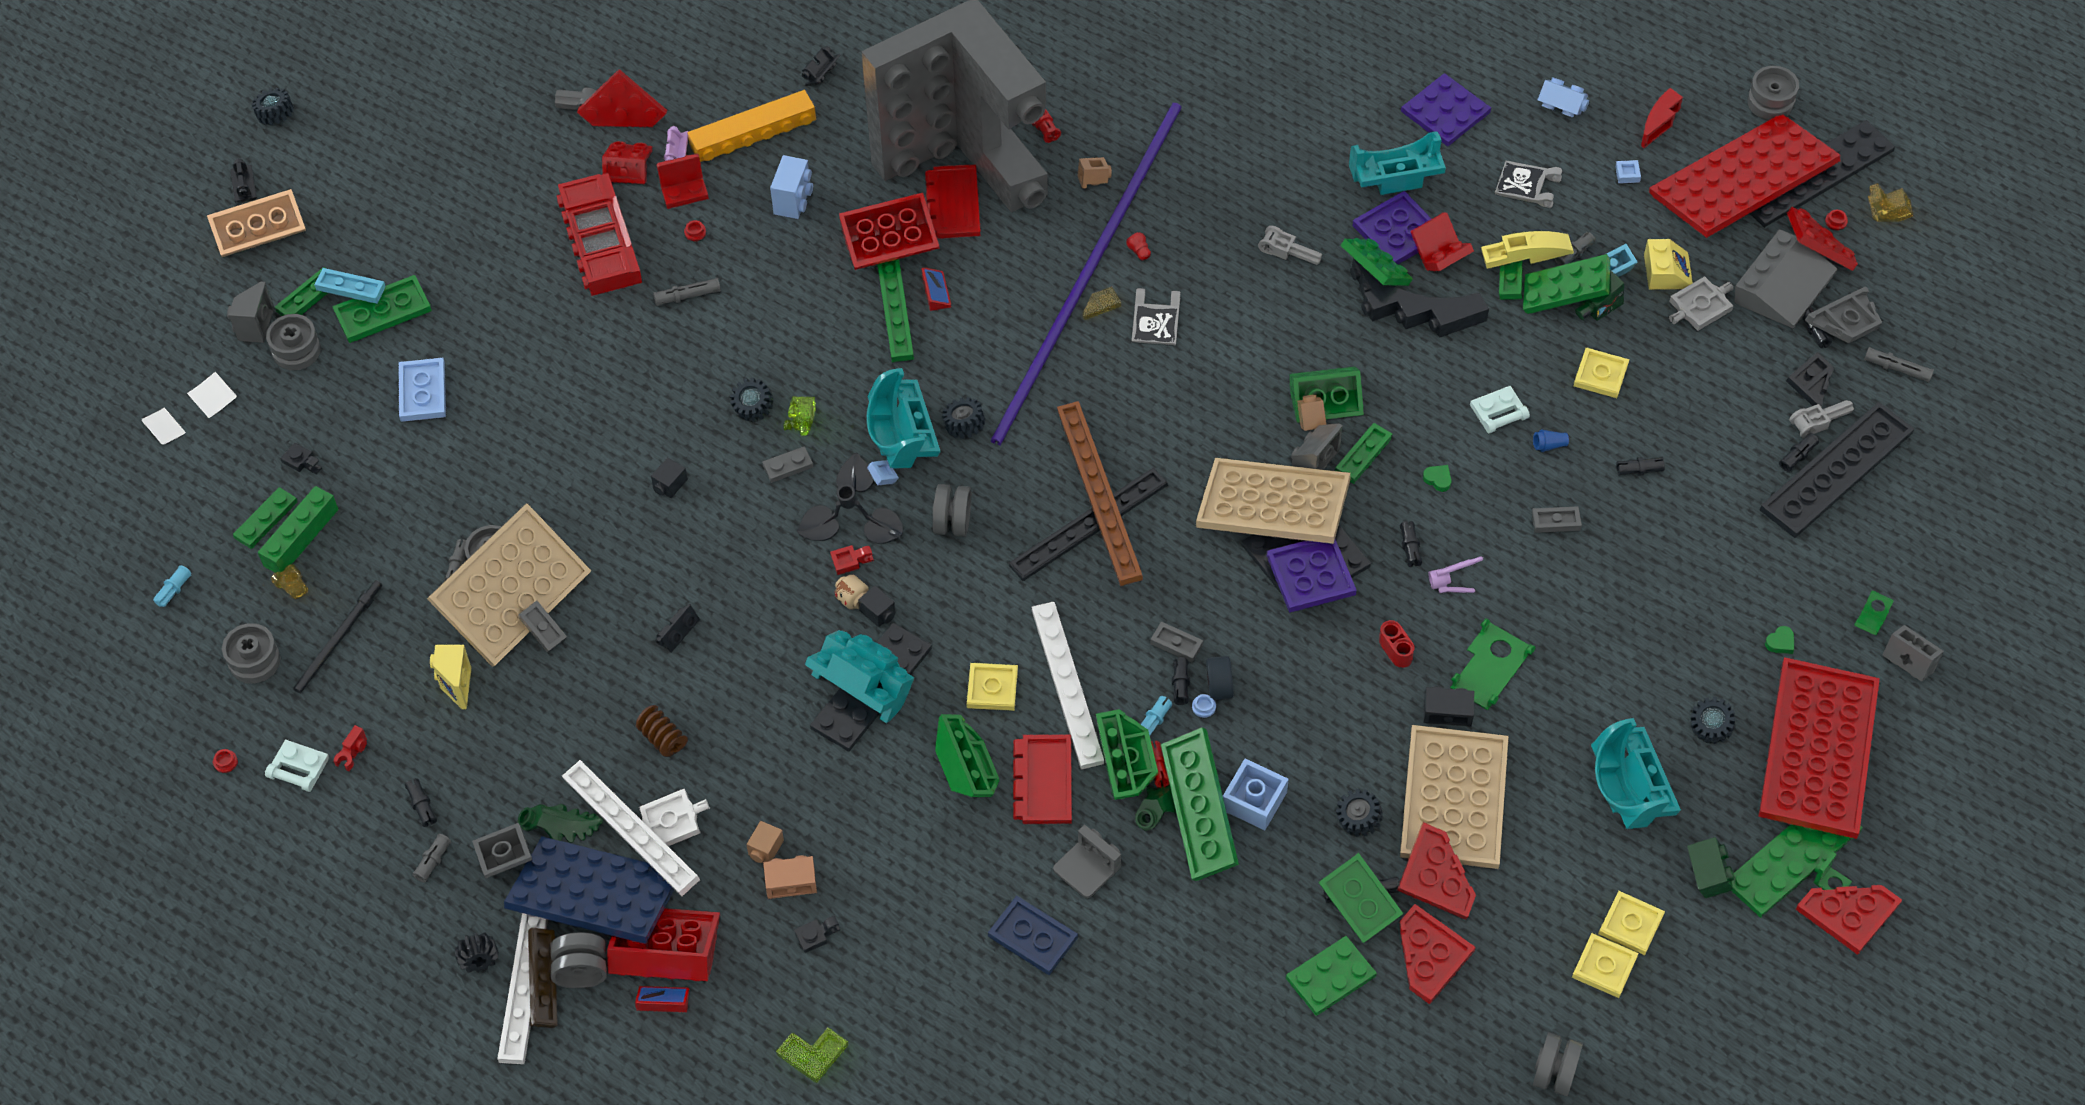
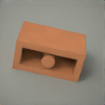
(790, 877)

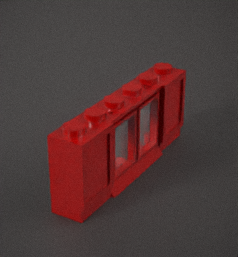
(598, 234)

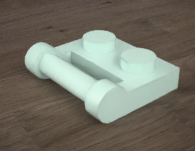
(1496, 404)
(300, 759)

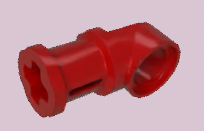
(1048, 129)

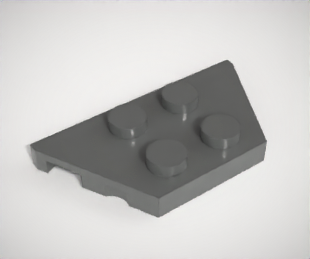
(1847, 317)

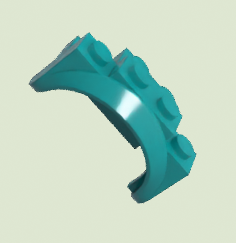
(1398, 167)
(904, 430)
(858, 667)
(1632, 784)

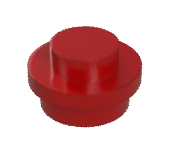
(1836, 220)
(695, 231)
(225, 760)

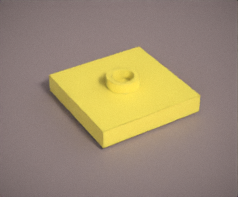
(1601, 372)
(992, 686)
(1631, 922)
(1605, 965)

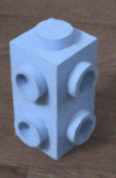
(1569, 99)

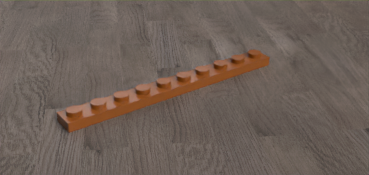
(1099, 494)

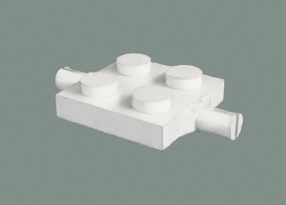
(673, 817)

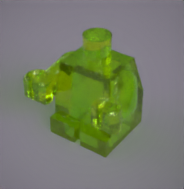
(802, 411)

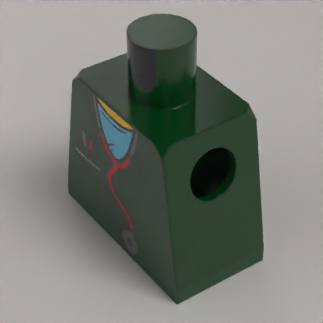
(1603, 305)

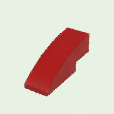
(1661, 116)

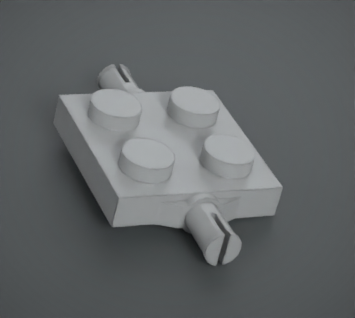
(1701, 303)

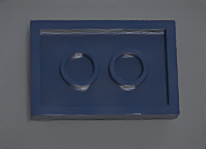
(1032, 935)

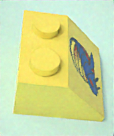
(1666, 265)
(452, 672)

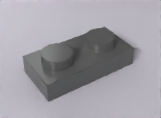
(787, 464)
(1556, 519)
(542, 626)
(1176, 642)

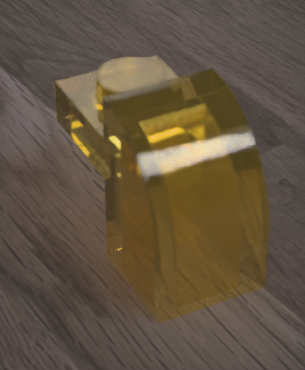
(1891, 206)

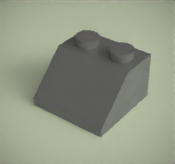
(251, 313)
(1318, 447)
(502, 850)

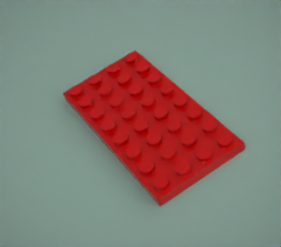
(1744, 175)
(1819, 748)

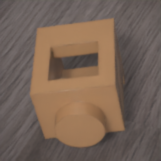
(1093, 171)

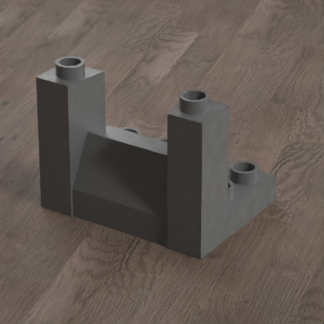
(955, 86)

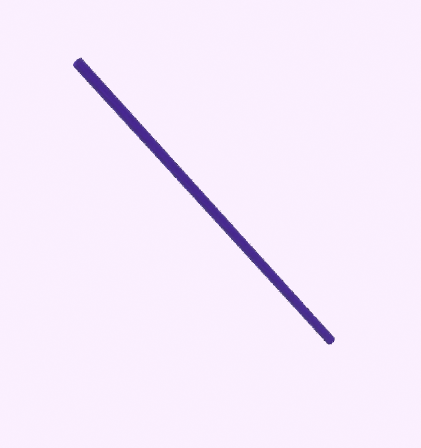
(1085, 275)

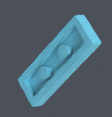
(350, 285)

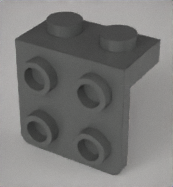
(1088, 863)

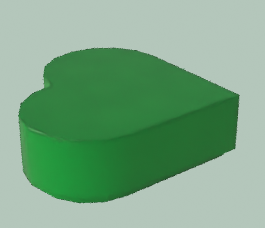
(1438, 477)
(1781, 641)

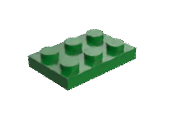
(1377, 262)
(1360, 898)
(1331, 975)

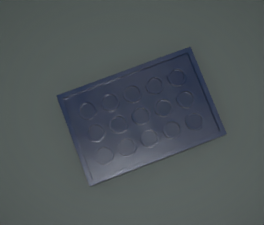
(590, 890)

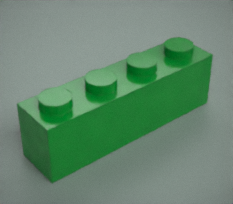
(298, 530)

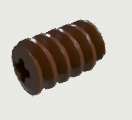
(660, 731)

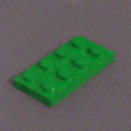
(1566, 284)
(396, 305)

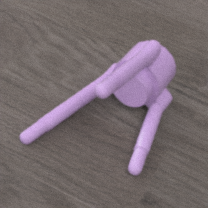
(1441, 577)

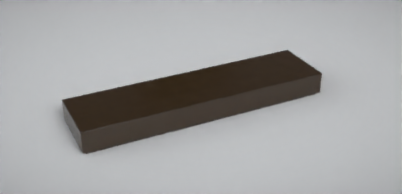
(542, 989)

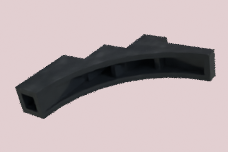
(1412, 309)

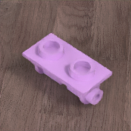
(677, 144)

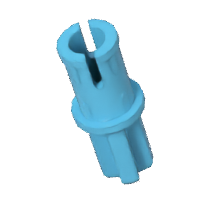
(172, 586)
(1155, 715)

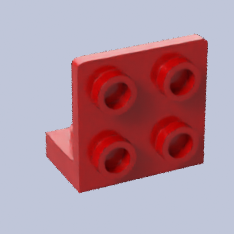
(626, 162)
(682, 181)
(1439, 243)

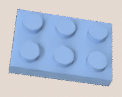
(422, 389)

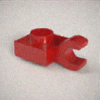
(847, 559)
(354, 743)

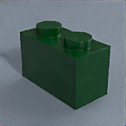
(1710, 867)

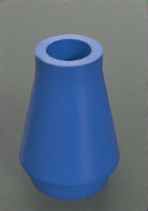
(1548, 440)

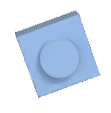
(1628, 171)
(882, 472)

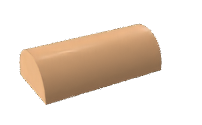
(256, 223)

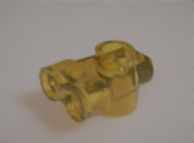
(290, 581)

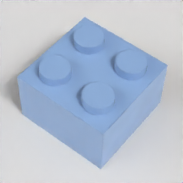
(791, 187)
(1255, 794)

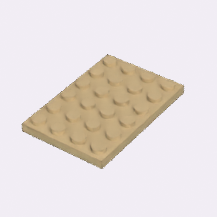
(1273, 500)
(503, 578)
(1459, 788)

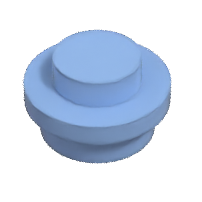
(1203, 706)

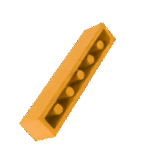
(752, 126)

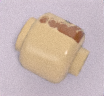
(849, 590)

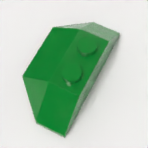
(1126, 753)
(964, 758)

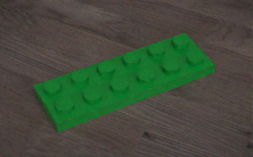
(1199, 804)
(1783, 866)

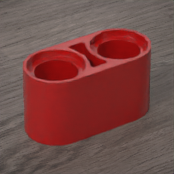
(1398, 643)

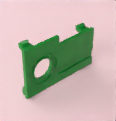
(1486, 672)

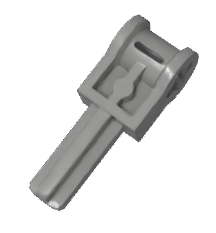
(1283, 244)
(1817, 419)

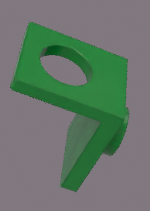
(1870, 619)
(1825, 872)

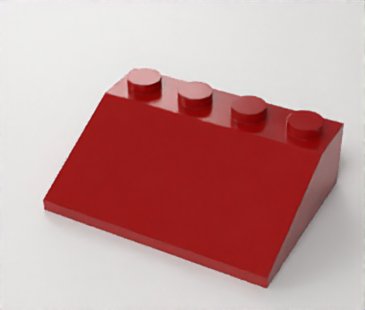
(888, 231)
(676, 949)

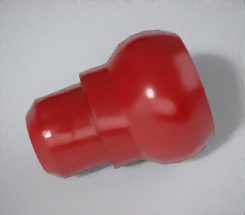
(1138, 244)

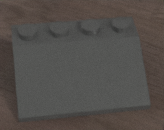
(1784, 280)

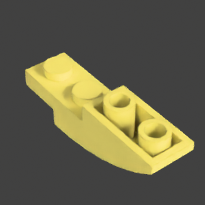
(1533, 245)

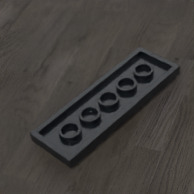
(848, 718)

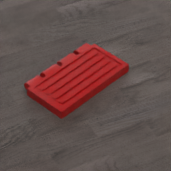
(953, 200)
(1042, 779)

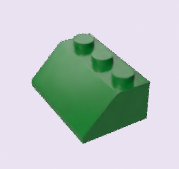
(1336, 387)

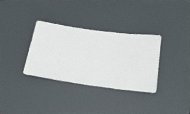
(210, 397)

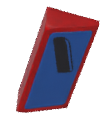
(935, 289)
(662, 999)

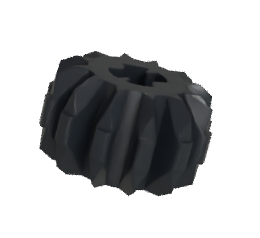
(476, 952)

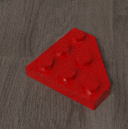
(621, 104)
(1819, 238)
(1437, 874)
(1850, 912)
(1431, 953)

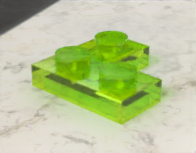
(814, 1059)

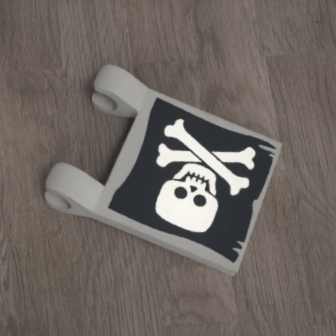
(1526, 182)
(1155, 322)

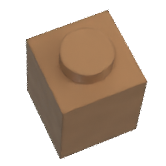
(1311, 412)
(764, 842)

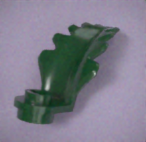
(1155, 804)
(559, 822)

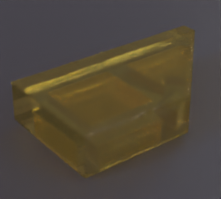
(1101, 302)

